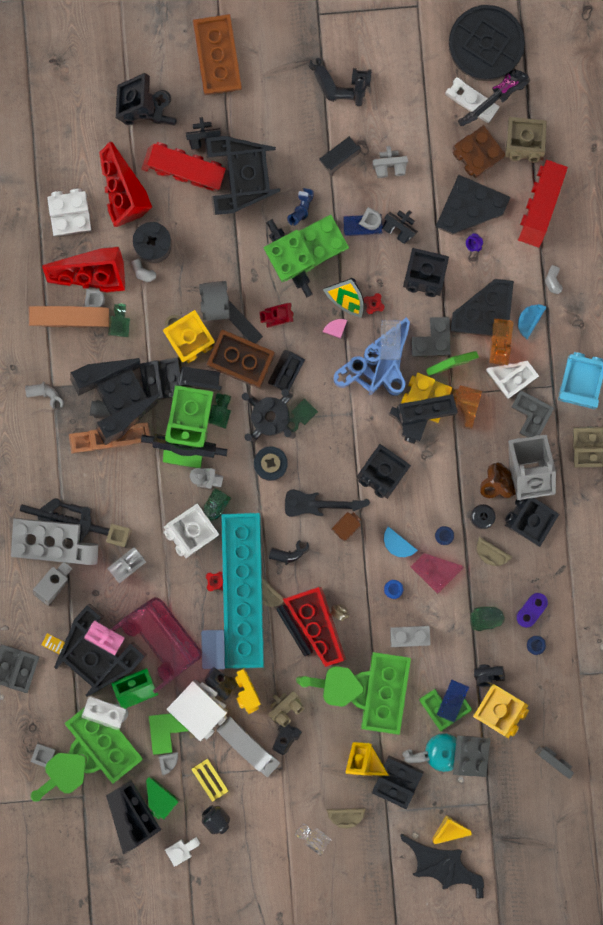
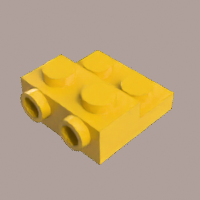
(189, 337)
(425, 388)
(248, 697)
(501, 711)

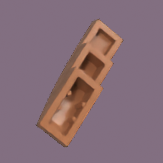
(68, 316)
(92, 441)

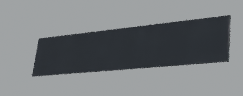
(244, 325)

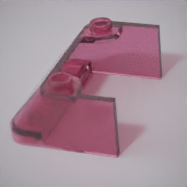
(164, 637)

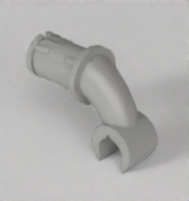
(45, 390)

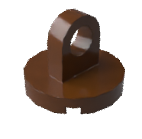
(500, 479)

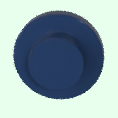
(444, 535)
(536, 645)

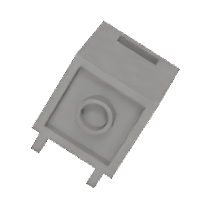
(535, 480)

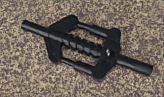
(47, 513)

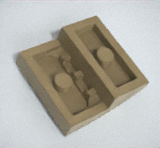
(588, 446)

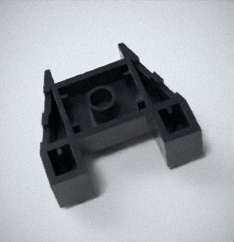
(245, 170)
(119, 393)
(92, 662)

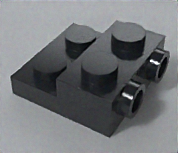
(134, 99)
(425, 272)
(383, 471)
(531, 520)

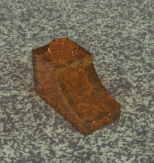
(501, 342)
(467, 401)

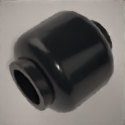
(476, 520)
(215, 820)

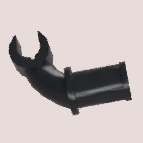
(288, 557)

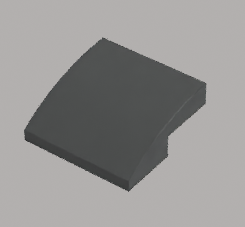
(16, 668)

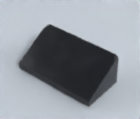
(286, 370)

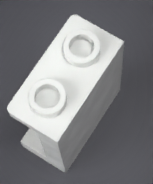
(197, 711)
(103, 713)

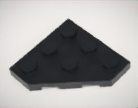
(470, 206)
(479, 311)

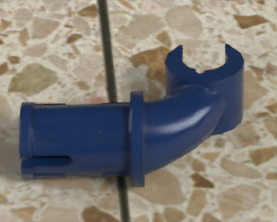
(301, 211)

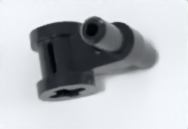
(361, 80)
(158, 117)

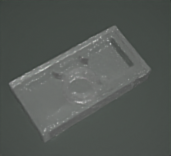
(390, 339)

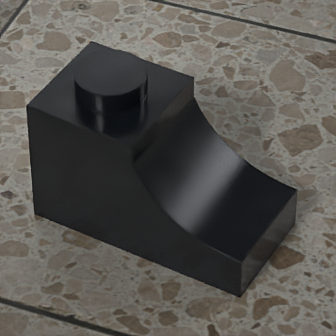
(411, 431)

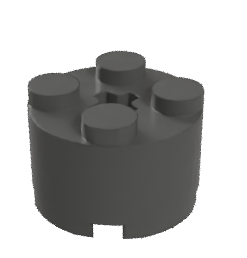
(214, 300)

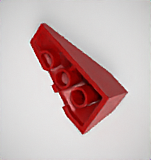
(126, 194)
(93, 269)

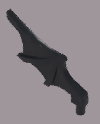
(444, 866)

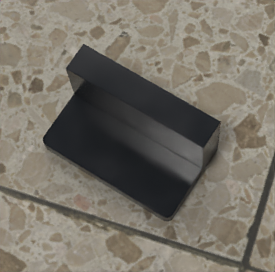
(340, 155)
(200, 379)

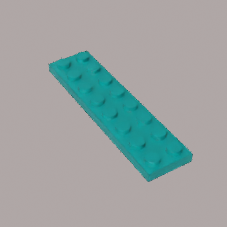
(242, 590)

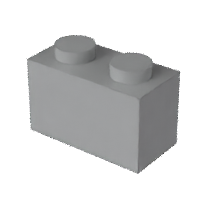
(410, 636)

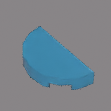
(529, 319)
(397, 545)

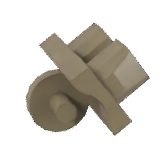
(283, 705)

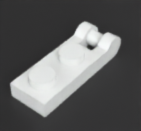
(470, 99)

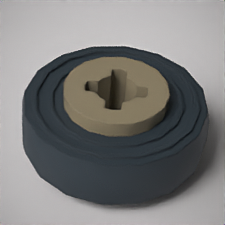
(276, 466)

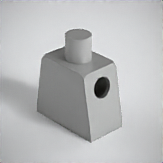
(48, 591)

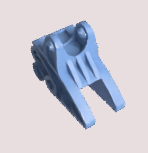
(386, 370)

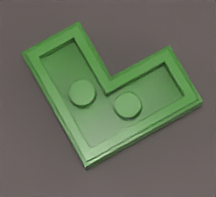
(452, 362)
(432, 702)
(161, 728)

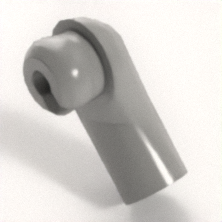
(141, 273)
(551, 280)

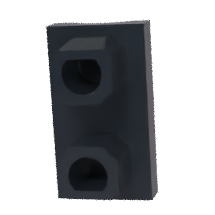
(194, 136)
(392, 221)

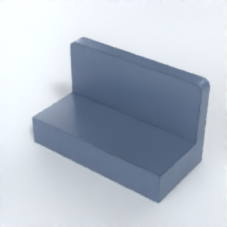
(213, 649)

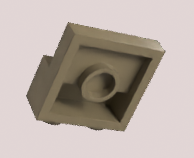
(526, 139)

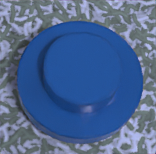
(393, 589)

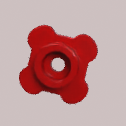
(369, 300)
(211, 577)

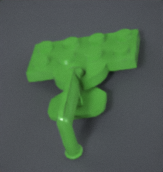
(375, 691)
(103, 748)

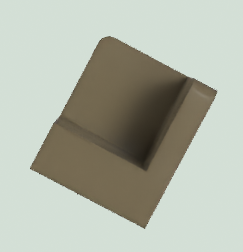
(118, 535)

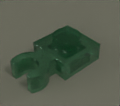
(302, 413)

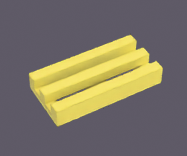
(202, 782)

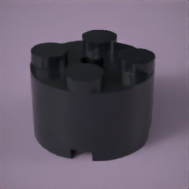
(145, 250)

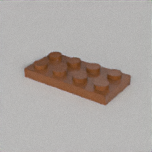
(217, 54)

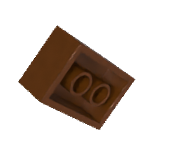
(240, 359)

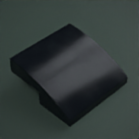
(161, 377)
(399, 784)

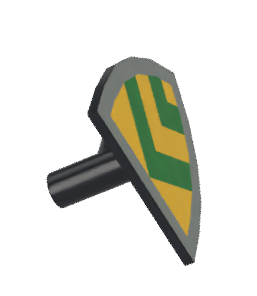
(346, 296)

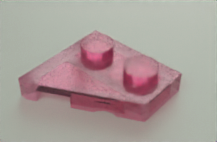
(435, 571)

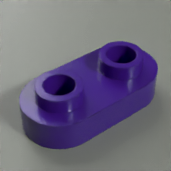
(532, 610)

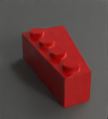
(183, 166)
(543, 203)
(316, 622)

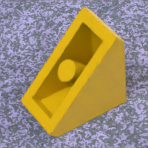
(364, 760)
(450, 830)

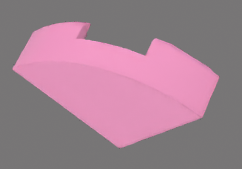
(335, 328)

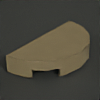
(490, 554)
(270, 595)
(346, 817)

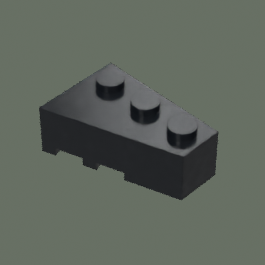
(131, 817)

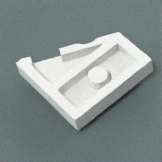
(512, 377)

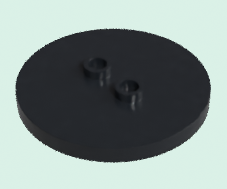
(486, 42)

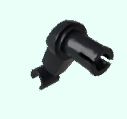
(327, 84)

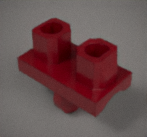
(277, 315)

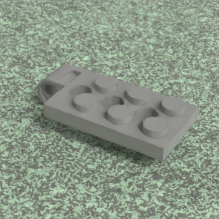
(79, 554)

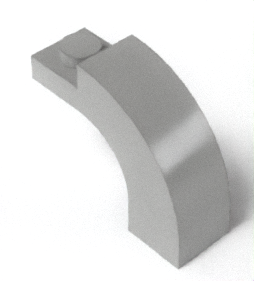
(248, 747)

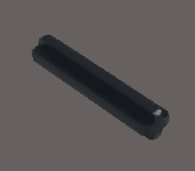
(294, 630)

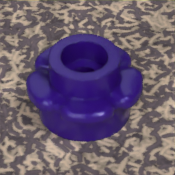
(474, 242)

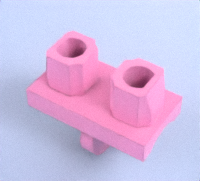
(104, 637)

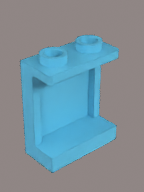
(582, 381)

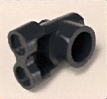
(485, 675)
(220, 682)
(288, 735)

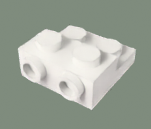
(69, 212)
(190, 531)

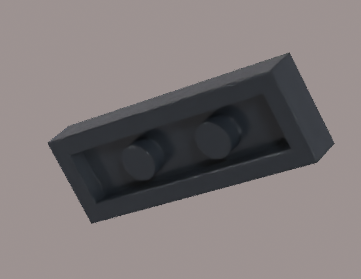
(427, 409)

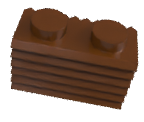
(346, 526)

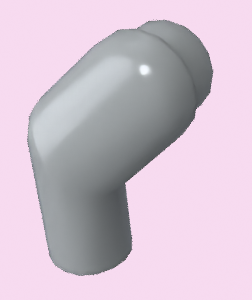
(415, 758)

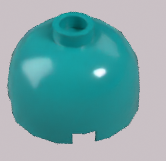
(441, 752)

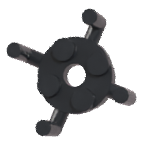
(260, 411)

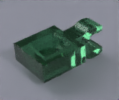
(119, 324)
(219, 413)

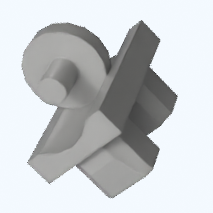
(398, 163)
(205, 478)
(126, 565)

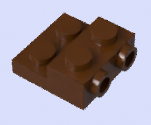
(478, 152)

